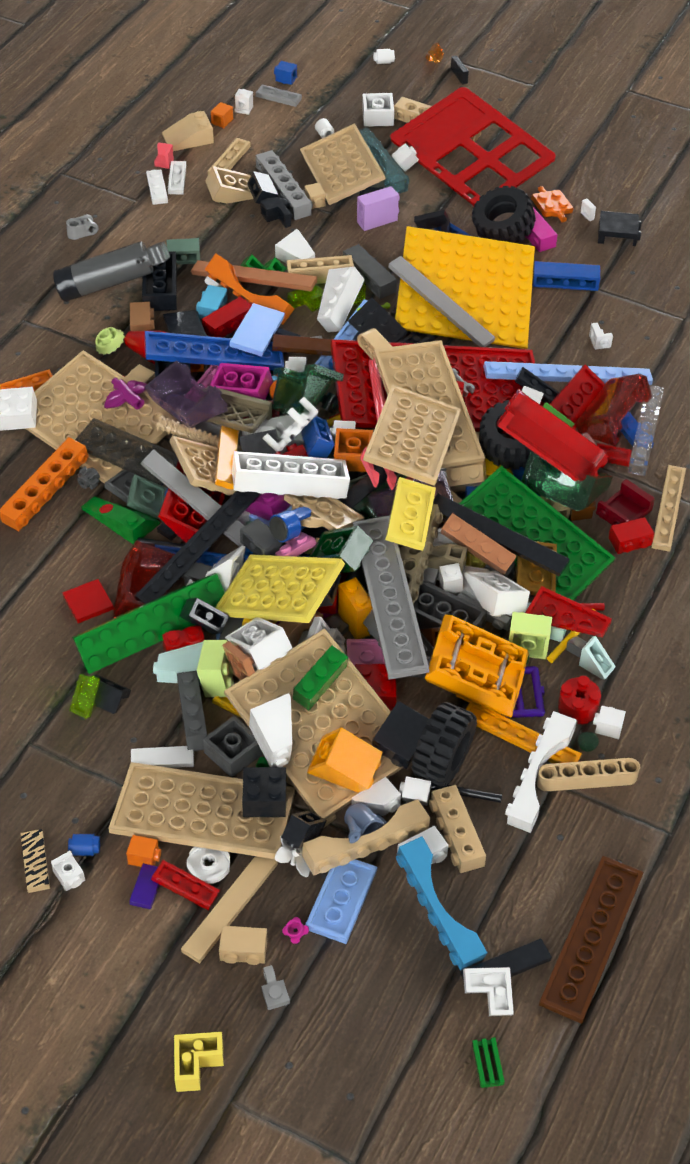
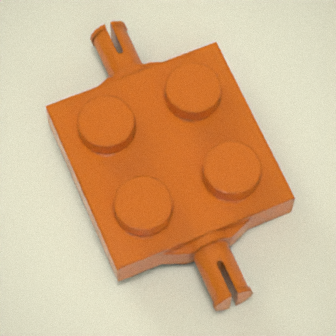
(552, 203)

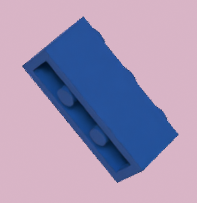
(317, 438)

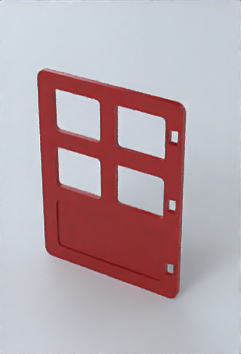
(452, 125)

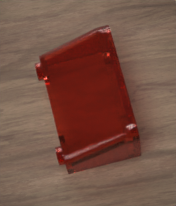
(610, 406)
(136, 571)

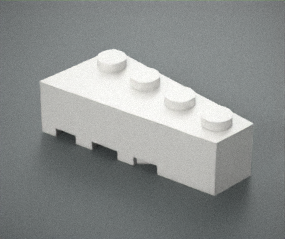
(338, 297)

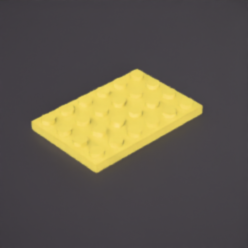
(280, 587)

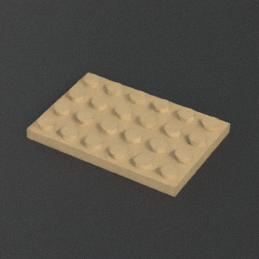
(342, 164)
(412, 435)

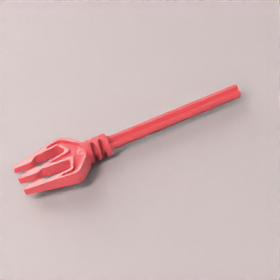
(379, 401)

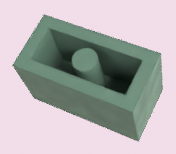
(186, 250)

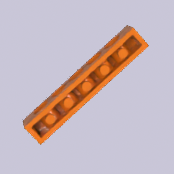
(43, 484)

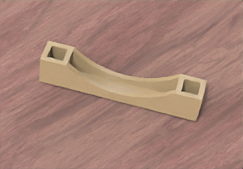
(328, 852)

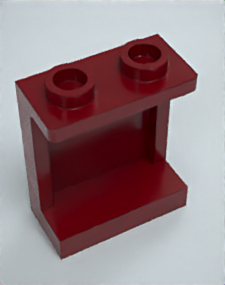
(626, 505)

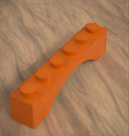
(223, 271)

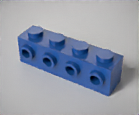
(566, 276)

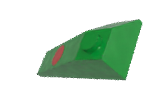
(121, 519)

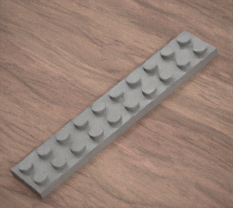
(392, 603)

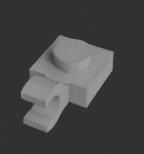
(274, 991)

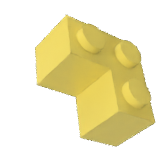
(193, 1053)

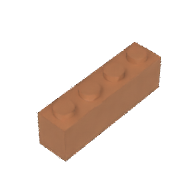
(478, 544)

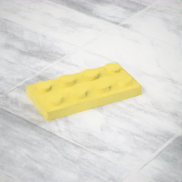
(410, 514)

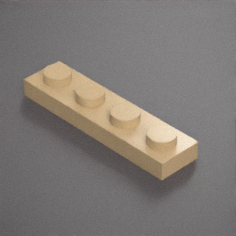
(232, 154)

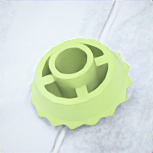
(109, 340)

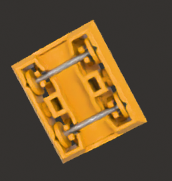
(478, 673)

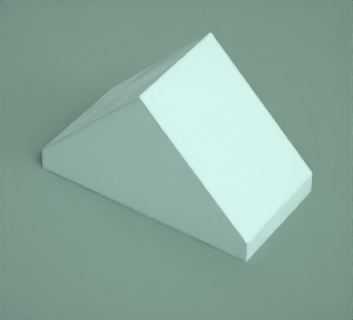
(596, 659)

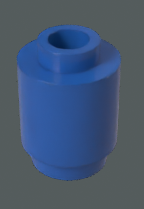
(84, 844)

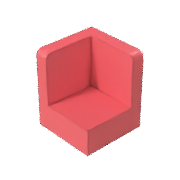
(164, 156)

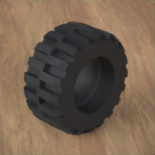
(499, 202)
(495, 446)
(444, 744)

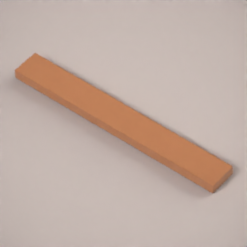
(264, 277)

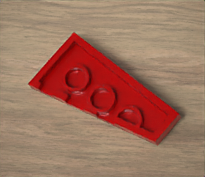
(568, 613)

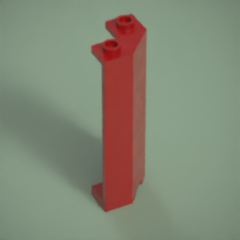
(551, 438)

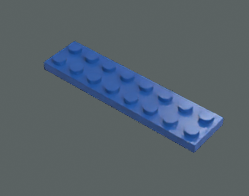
(205, 351)

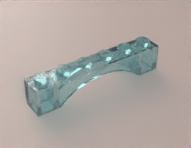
(393, 173)

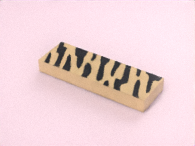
(35, 861)

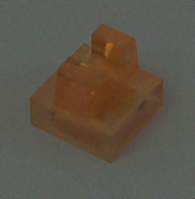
(435, 53)

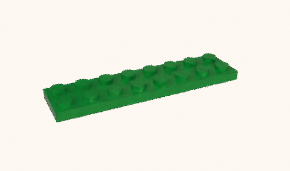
(143, 625)

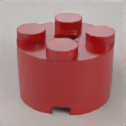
(579, 699)

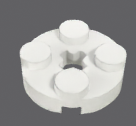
(212, 873)

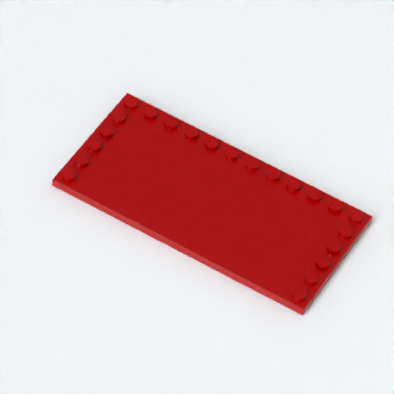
(356, 391)

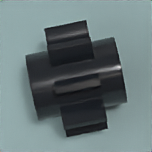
(330, 402)

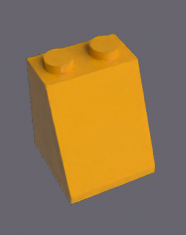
(354, 607)
(345, 760)

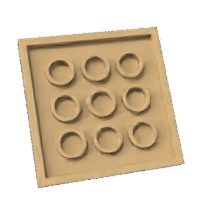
(198, 463)

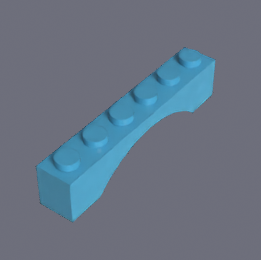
(462, 943)

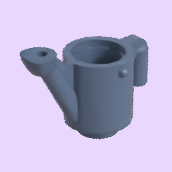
(362, 821)

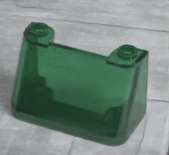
(555, 485)

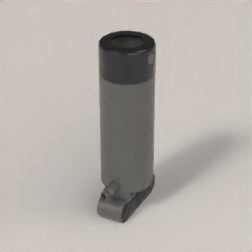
(108, 269)

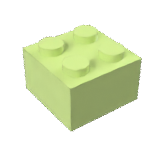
(531, 633)
(214, 669)

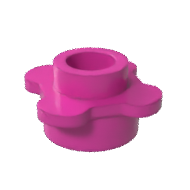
(293, 924)

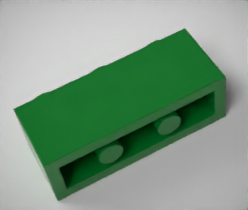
(320, 677)

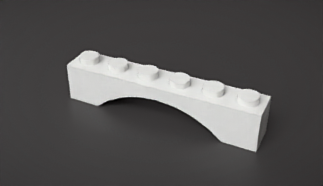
(556, 737)

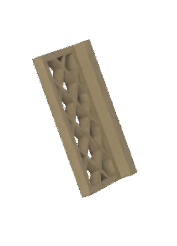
(246, 407)

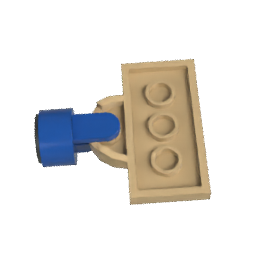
(311, 513)

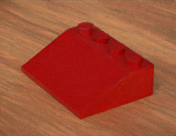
(180, 515)

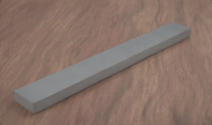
(441, 302)
(191, 495)

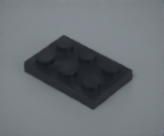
(372, 316)

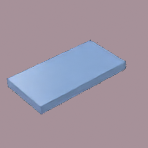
(257, 329)
(341, 900)

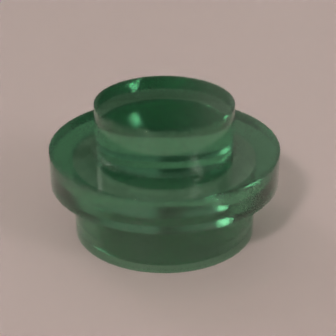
(588, 741)

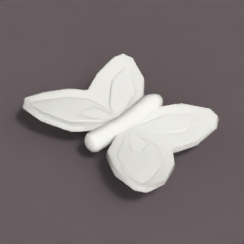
(287, 853)

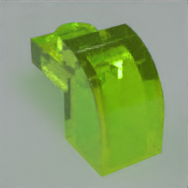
(311, 299)

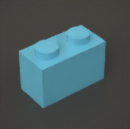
(211, 300)

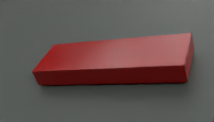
(185, 885)

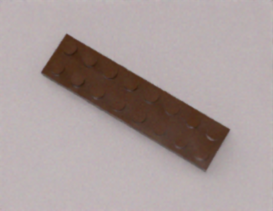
(591, 939)

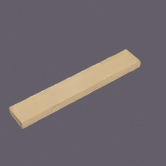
(668, 508)
(228, 907)

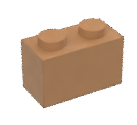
(141, 316)

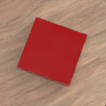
(88, 601)

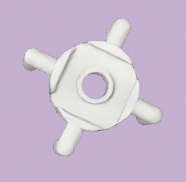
(294, 429)

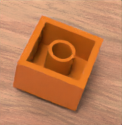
(350, 445)

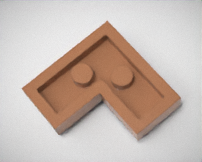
(240, 662)

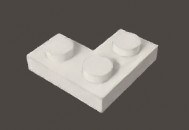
(496, 984)

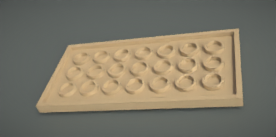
(428, 372)
(194, 811)

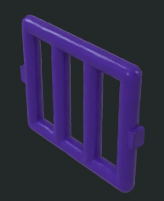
(538, 693)

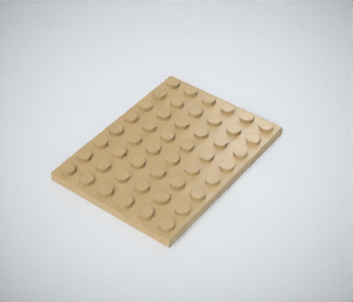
(78, 395)
(345, 704)

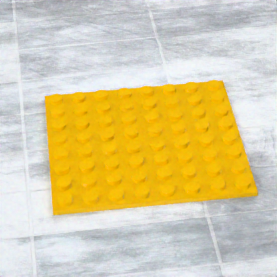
(479, 275)

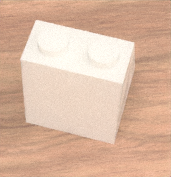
(273, 730)

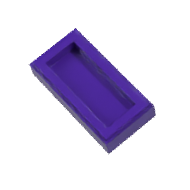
(145, 889)

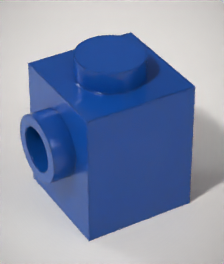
(285, 72)

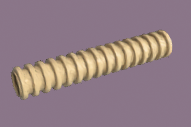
(188, 433)

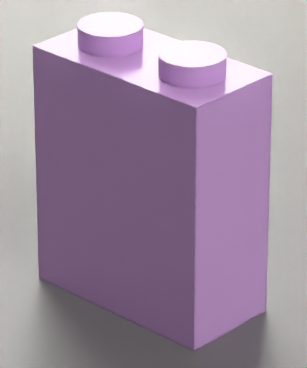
(377, 208)

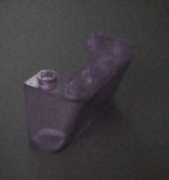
(185, 398)

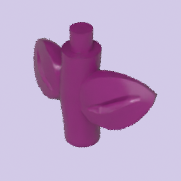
(125, 393)

